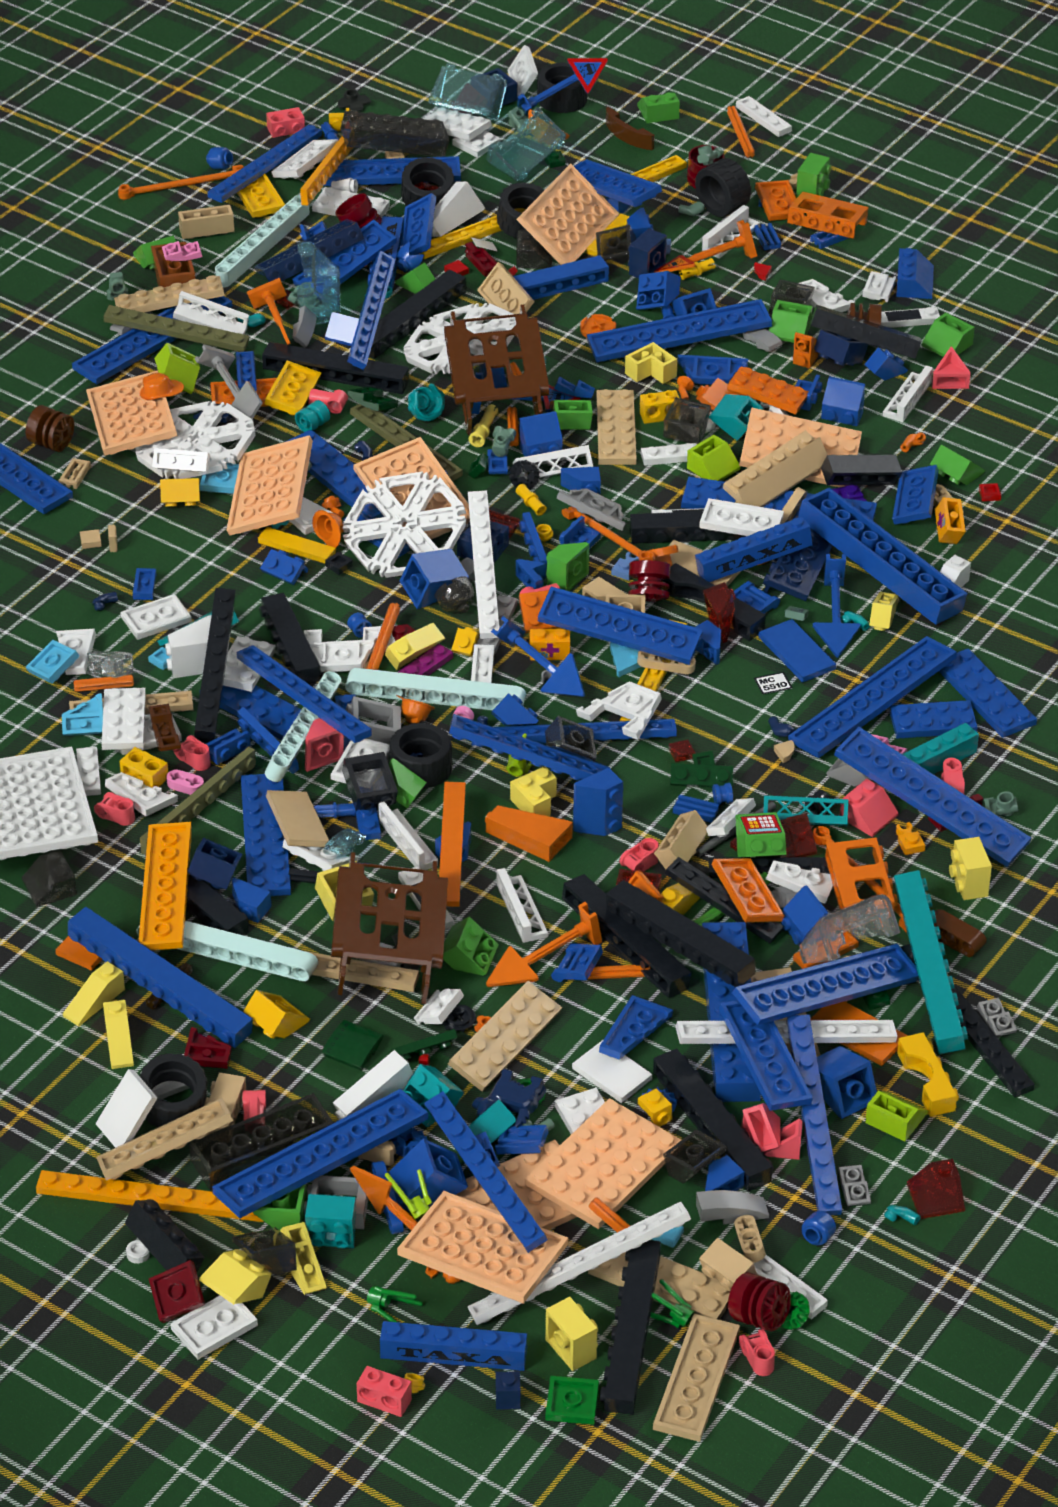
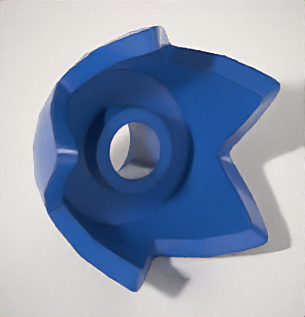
(408, 262)

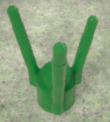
(382, 1297)
(681, 1313)

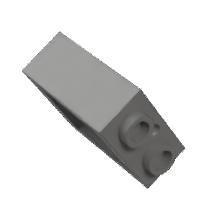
(378, 711)
(341, 1186)

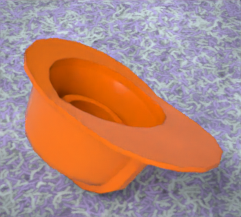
(159, 385)
(328, 527)
(414, 710)

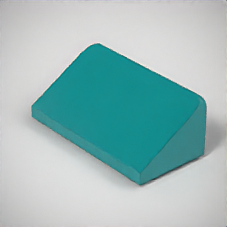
(493, 1121)

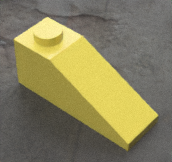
(883, 610)
(413, 645)
(99, 988)
(118, 1034)
(308, 1270)

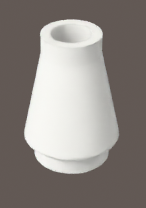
(346, 185)

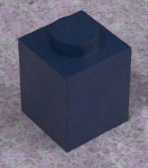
(507, 1390)

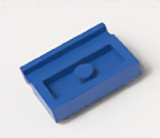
(522, 1139)

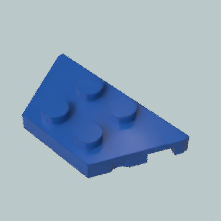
(707, 369)

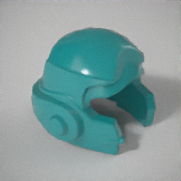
(426, 403)

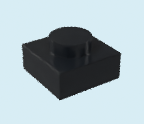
(338, 563)

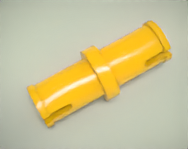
(698, 269)
(531, 499)

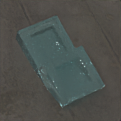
(344, 841)

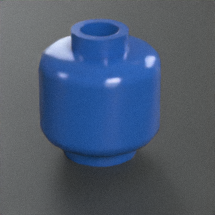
(219, 158)
(818, 1228)

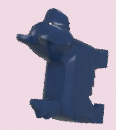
(514, 1096)

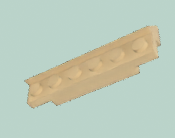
(777, 471)

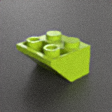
(178, 366)
(712, 459)
(894, 1115)

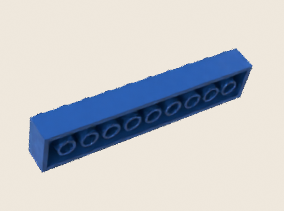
(883, 556)
(730, 1073)

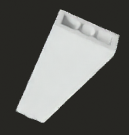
(455, 208)
(385, 1078)

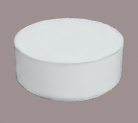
(137, 1252)

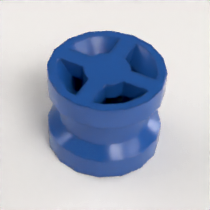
(357, 623)
(722, 793)

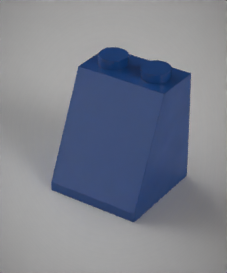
(428, 572)
(846, 1081)
(439, 1169)

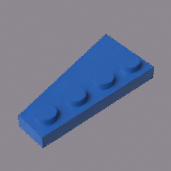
(261, 735)
(633, 1025)

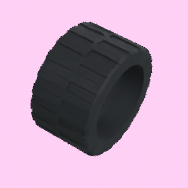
(566, 100)
(425, 170)
(723, 187)
(513, 197)
(427, 740)
(180, 1069)

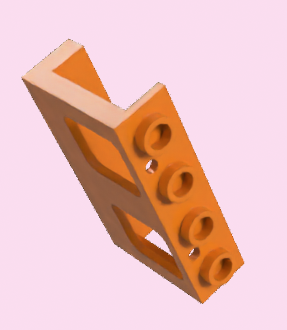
(825, 212)
(845, 876)

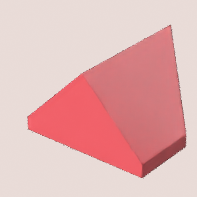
(951, 373)
(762, 1126)
(789, 1142)

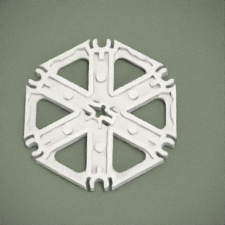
(415, 351)
(203, 437)
(395, 514)

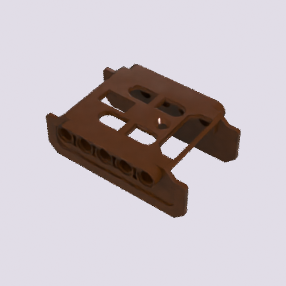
(469, 389)
(351, 942)

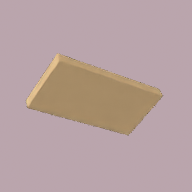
(504, 291)
(687, 559)
(297, 818)

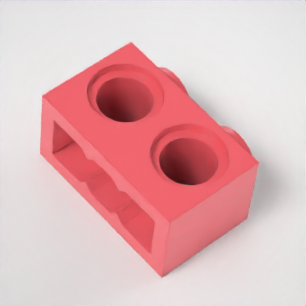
(285, 122)
(384, 1391)

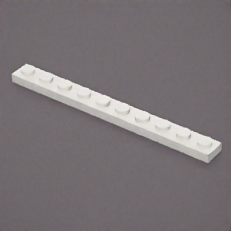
(483, 564)
(823, 1031)
(588, 1259)

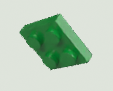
(572, 1400)

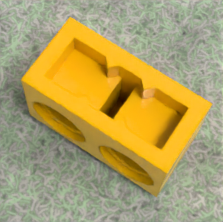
(656, 405)
(144, 767)

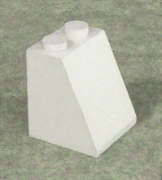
(188, 649)

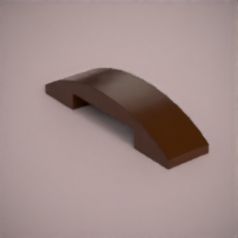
(638, 138)
(163, 727)

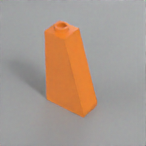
(529, 831)

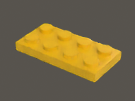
(261, 197)
(292, 388)

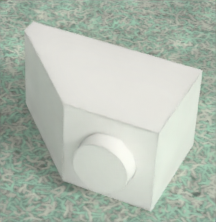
(957, 570)

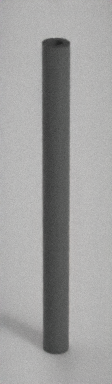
(718, 840)

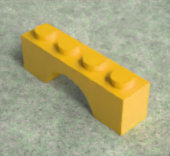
(919, 1055)

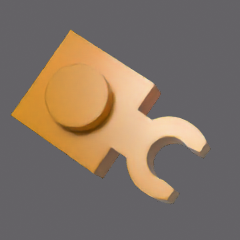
(909, 841)

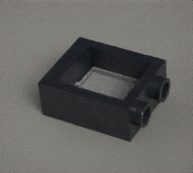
(369, 781)

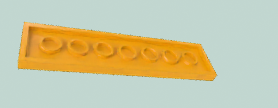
(165, 886)

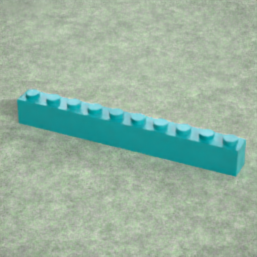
(929, 962)

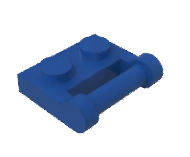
(756, 598)
(584, 960)

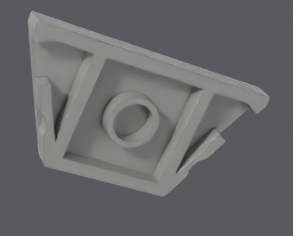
(595, 505)

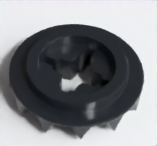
(527, 466)
(460, 1011)

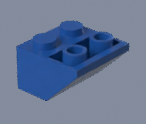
(657, 290)

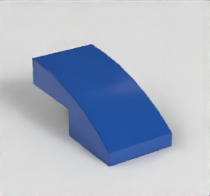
(580, 390)
(496, 464)

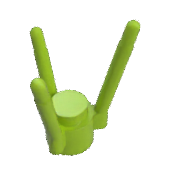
(518, 767)
(416, 1206)

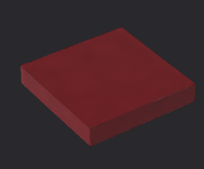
(176, 1291)

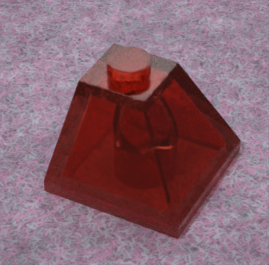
(720, 607)
(937, 1189)

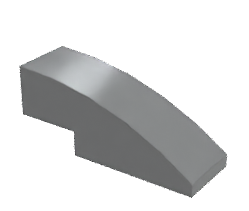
(729, 1205)

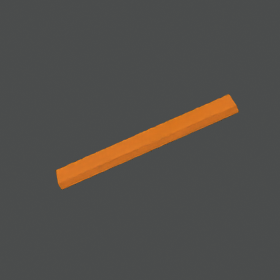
(452, 839)

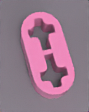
(184, 781)

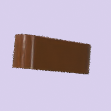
(959, 934)

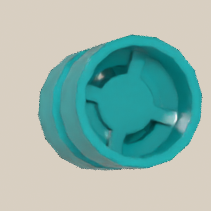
(312, 416)

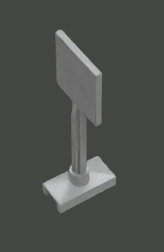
(246, 399)

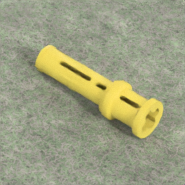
(482, 430)

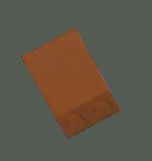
(171, 271)

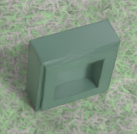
(796, 613)

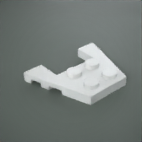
(342, 655)
(627, 701)

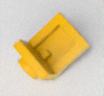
(335, 120)
(465, 641)
(656, 1107)

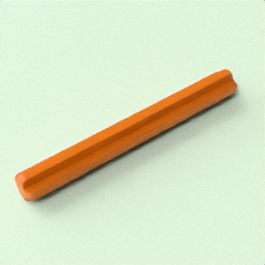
(740, 131)
(383, 636)

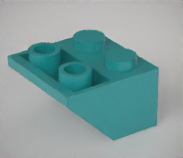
(733, 414)
(426, 1084)
(331, 1220)

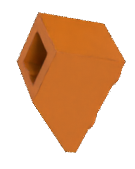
(804, 350)

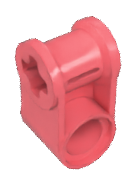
(194, 753)
(953, 774)
(116, 809)
(641, 855)
(758, 1352)

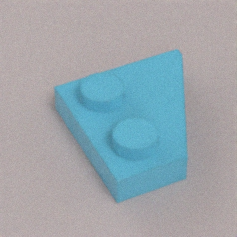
(624, 659)
(84, 719)

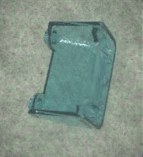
(468, 92)
(526, 146)
(323, 293)

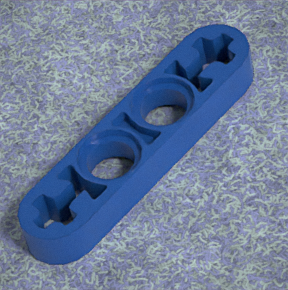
(395, 1224)

